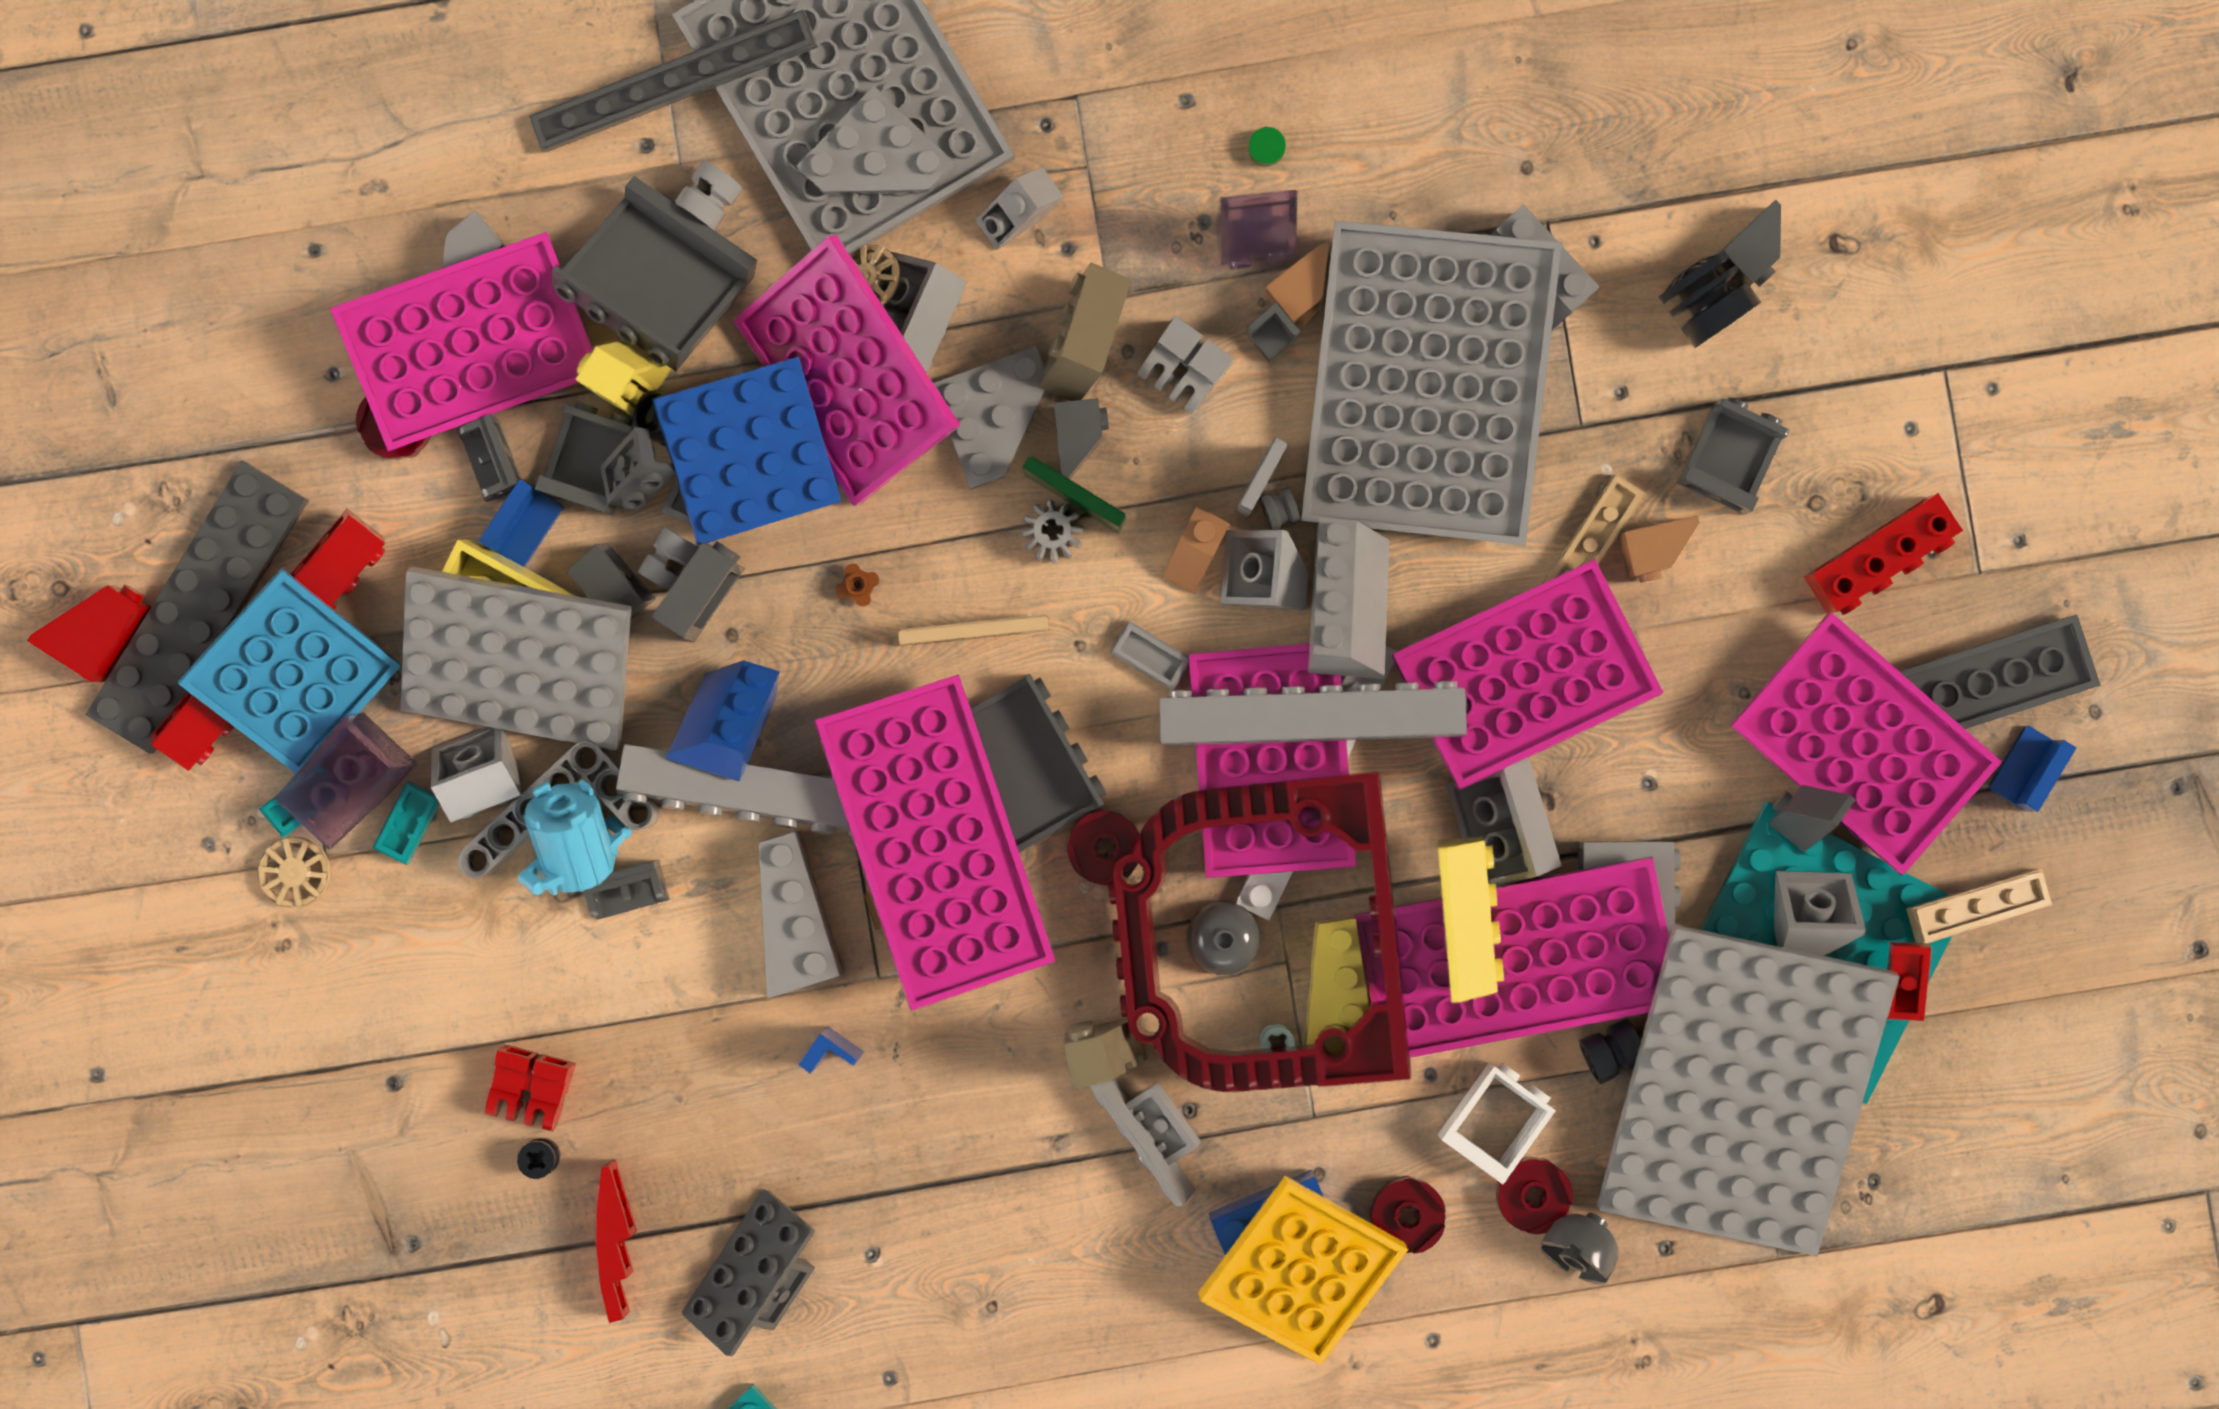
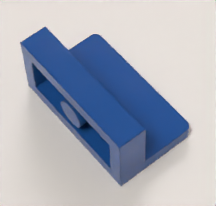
(521, 523)
(2031, 769)
(831, 1041)

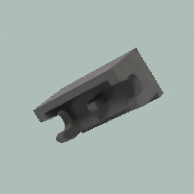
(490, 456)
(609, 579)
(627, 890)

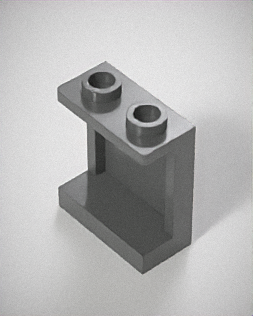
(579, 452)
(1733, 454)

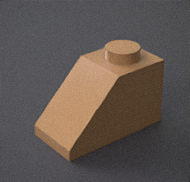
(1301, 286)
(1655, 547)
(1195, 550)

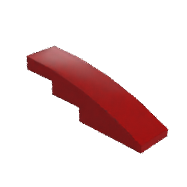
(613, 1225)

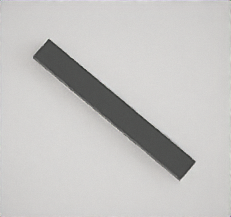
(674, 81)

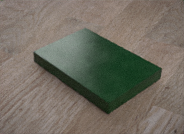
(1074, 494)

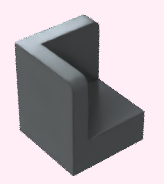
(1272, 332)

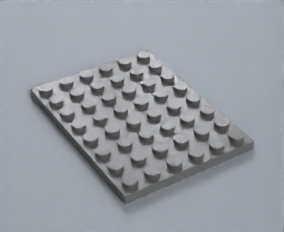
(802, 98)
(1431, 381)
(1746, 1090)

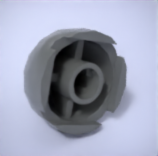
(1223, 937)
(1583, 1245)

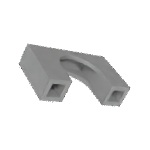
(1665, 859)

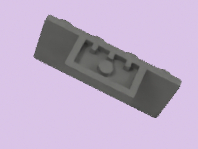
(753, 1275)

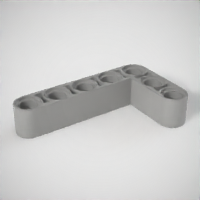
(569, 764)

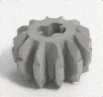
(1043, 540)

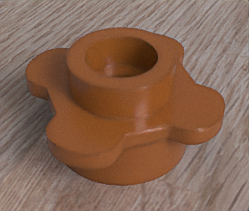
(867, 580)

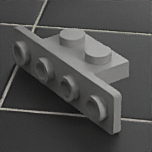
(1155, 1132)

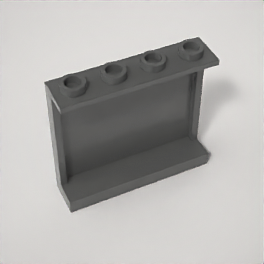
(655, 275)
(1034, 763)

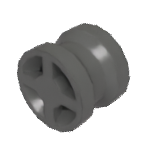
(1280, 509)

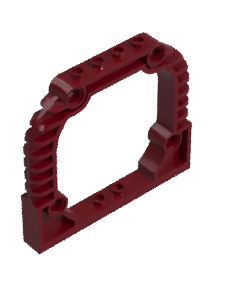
(1374, 1045)

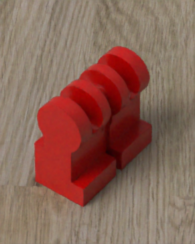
(520, 1071)

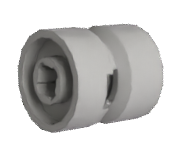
(709, 194)
(667, 546)

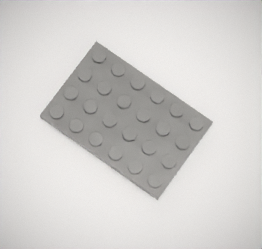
(514, 658)

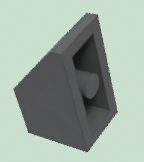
(1756, 247)
(1078, 432)
(1809, 814)

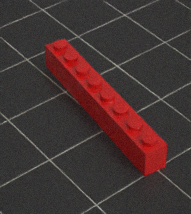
(327, 572)

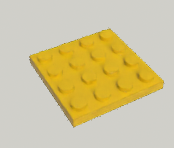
(1302, 1270)

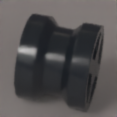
(544, 1152)

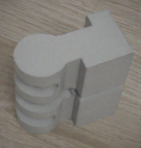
(1204, 365)

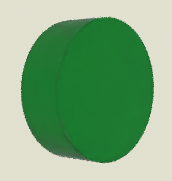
(1266, 146)

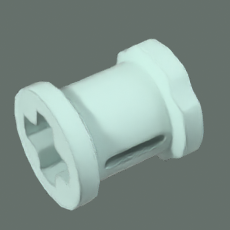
(1276, 1030)

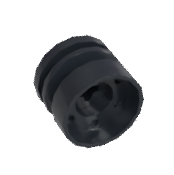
(1709, 298)

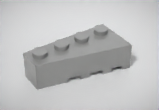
(794, 921)

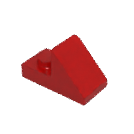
(1912, 965)

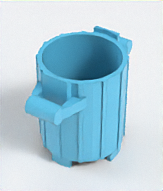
(569, 839)

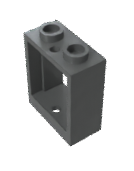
(699, 590)

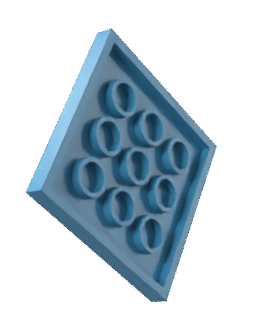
(289, 671)

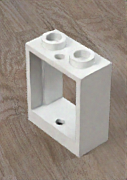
(1503, 1168)

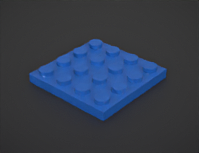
(747, 450)

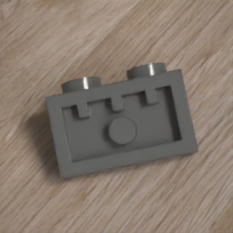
(631, 471)

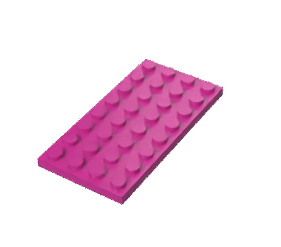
(934, 842)
(1570, 951)

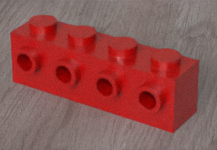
(1883, 554)

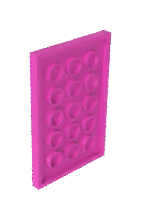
(463, 341)
(862, 376)
(1533, 672)
(1864, 730)
(1272, 844)

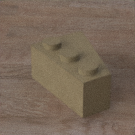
(1085, 332)
(1101, 1052)

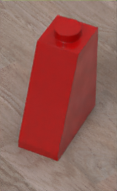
(94, 631)

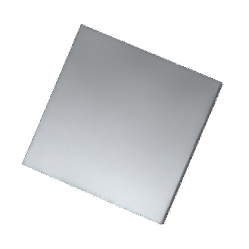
(1261, 477)

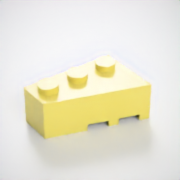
(621, 374)

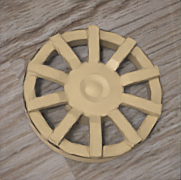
(873, 273)
(294, 872)

